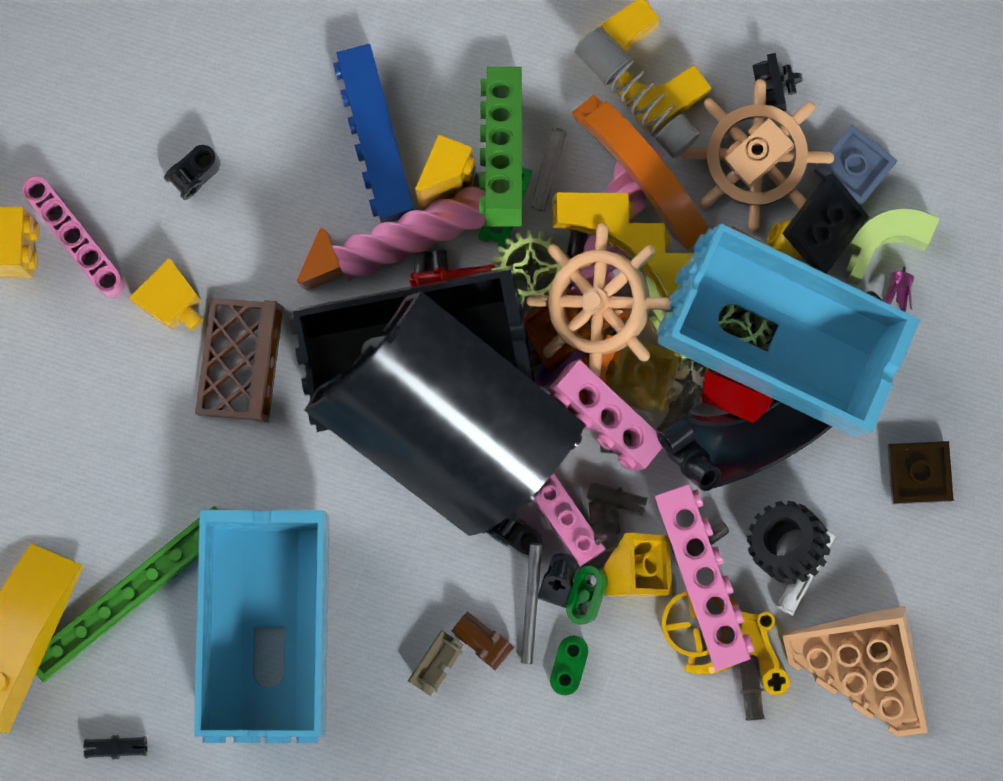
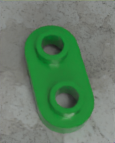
(586, 593)
(569, 665)

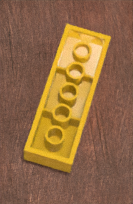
(29, 615)

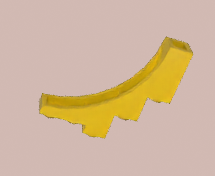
(588, 210)

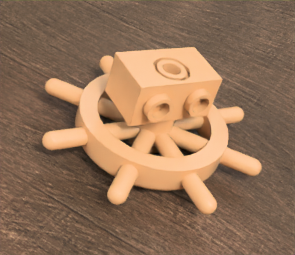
(757, 154)

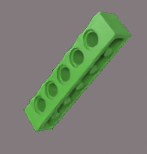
(503, 147)

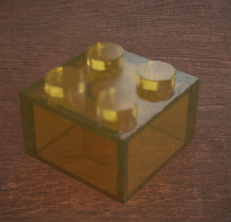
(643, 382)

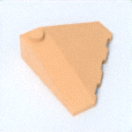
(868, 662)

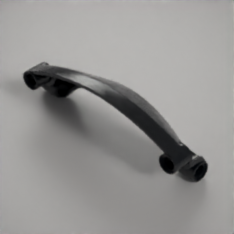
(729, 448)

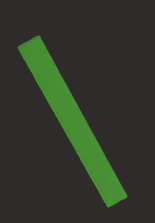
(120, 601)

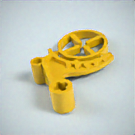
(758, 635)

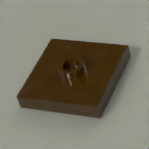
(920, 472)

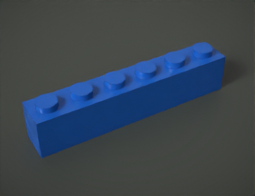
(374, 132)

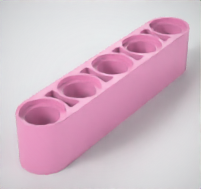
(64, 227)

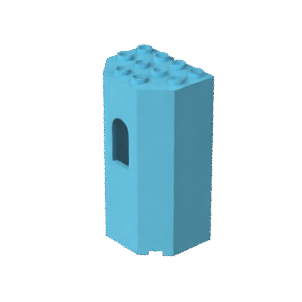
(831, 340)
(253, 575)

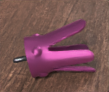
(900, 283)

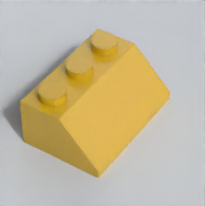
(446, 171)

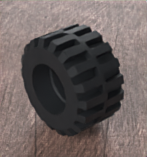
(773, 526)

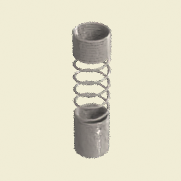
(609, 62)

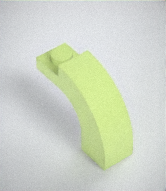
(897, 225)

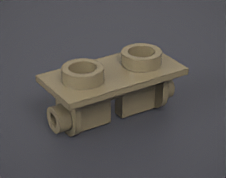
(430, 669)

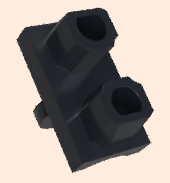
(770, 71)

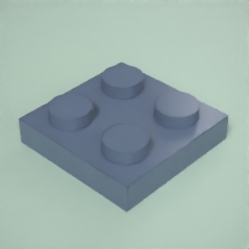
(858, 164)

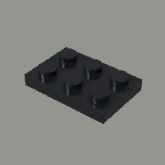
(825, 224)

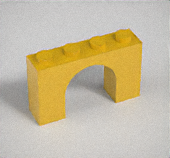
(683, 91)

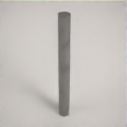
(531, 603)

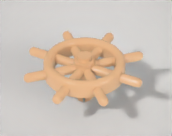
(599, 301)

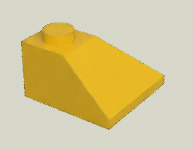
(640, 567)

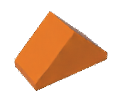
(320, 263)

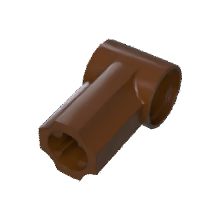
(486, 643)

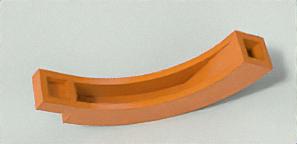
(645, 167)

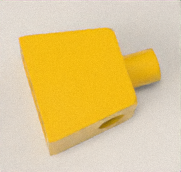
(168, 298)

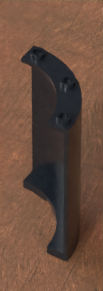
(448, 418)

